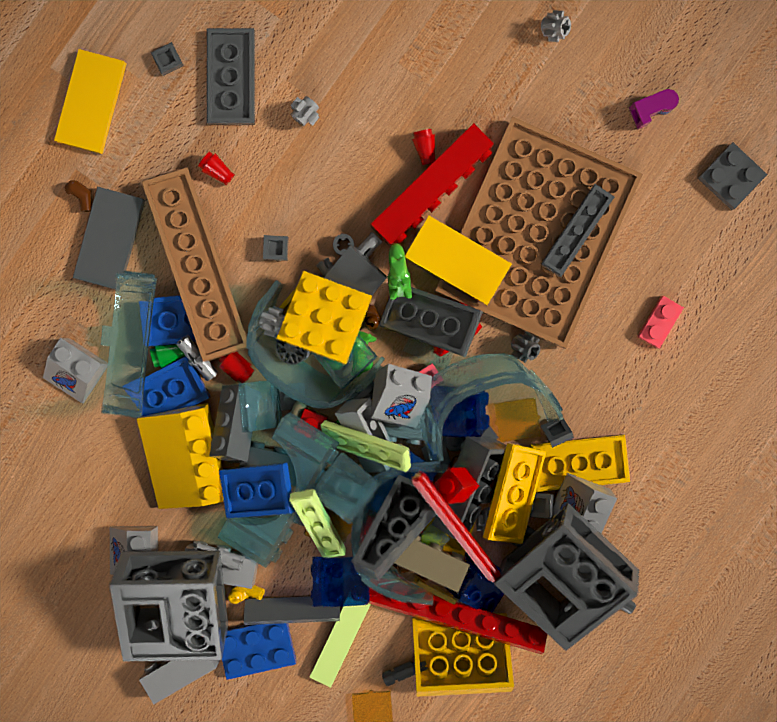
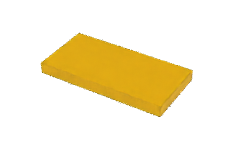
(90, 101)
(458, 260)
(593, 459)
(514, 494)

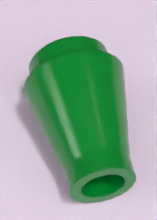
(165, 354)

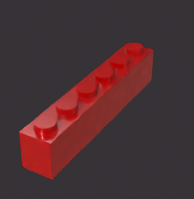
(432, 185)

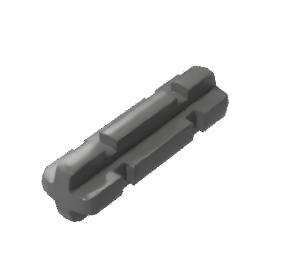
(402, 672)

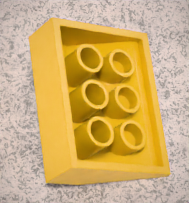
(179, 459)
(459, 661)

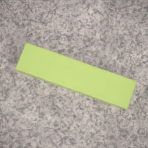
(368, 446)
(317, 523)
(338, 644)

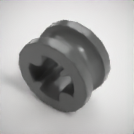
(342, 237)

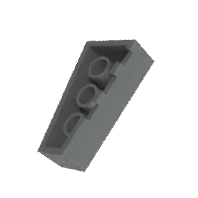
(483, 461)
(393, 529)

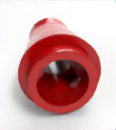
(425, 145)
(216, 168)

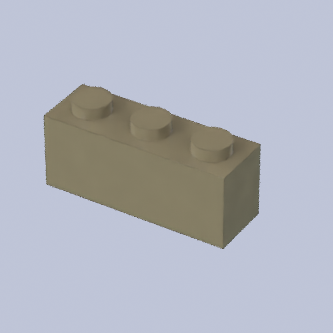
(434, 563)

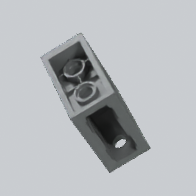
(580, 565)
(187, 601)

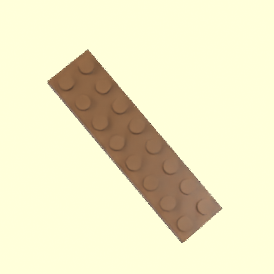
(195, 264)

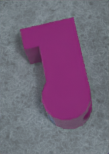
(658, 103)

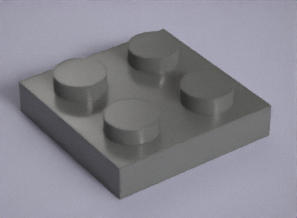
(732, 176)

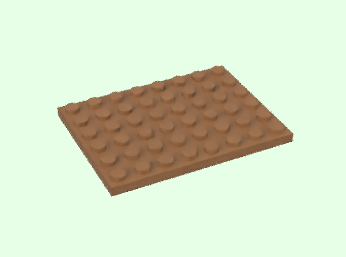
(521, 213)

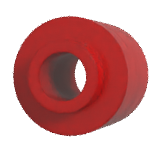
(236, 367)

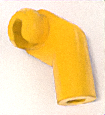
(239, 594)

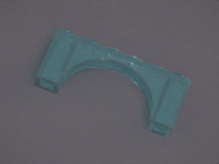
(310, 453)

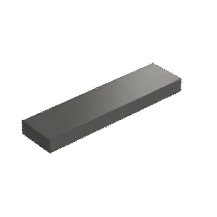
(577, 230)
(287, 611)

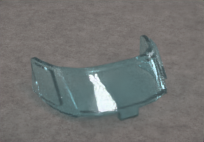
(128, 343)
(470, 378)
(299, 380)
(391, 583)

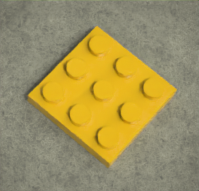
(324, 317)

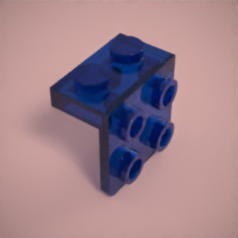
(468, 417)
(337, 583)
(477, 590)

